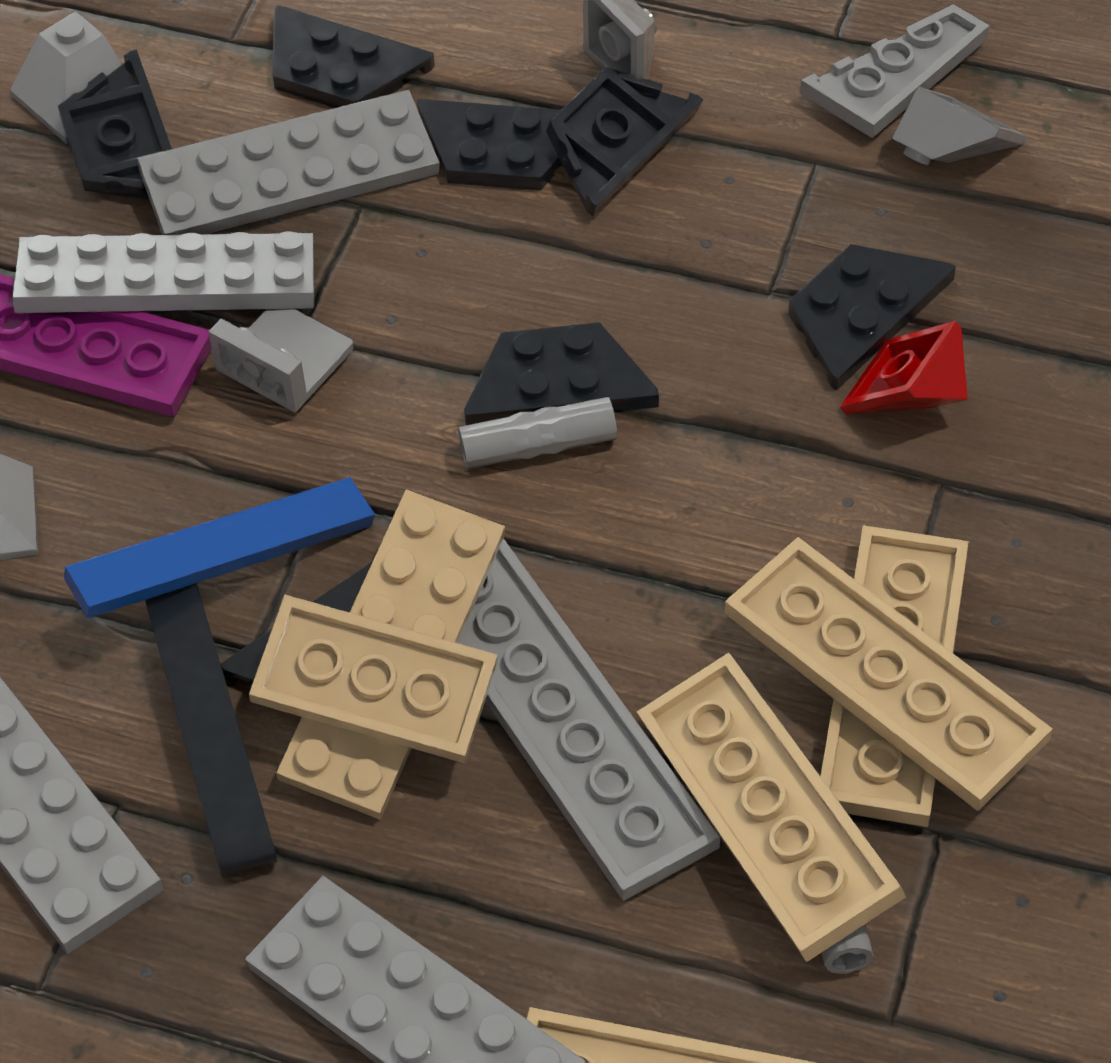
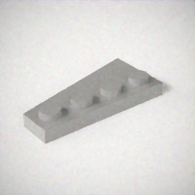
(883, 82)

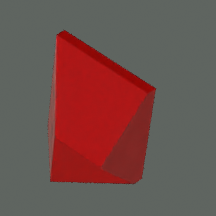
(913, 373)

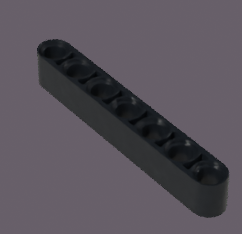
(210, 732)

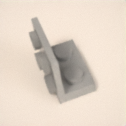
(279, 354)

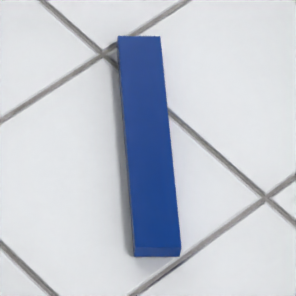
(217, 547)

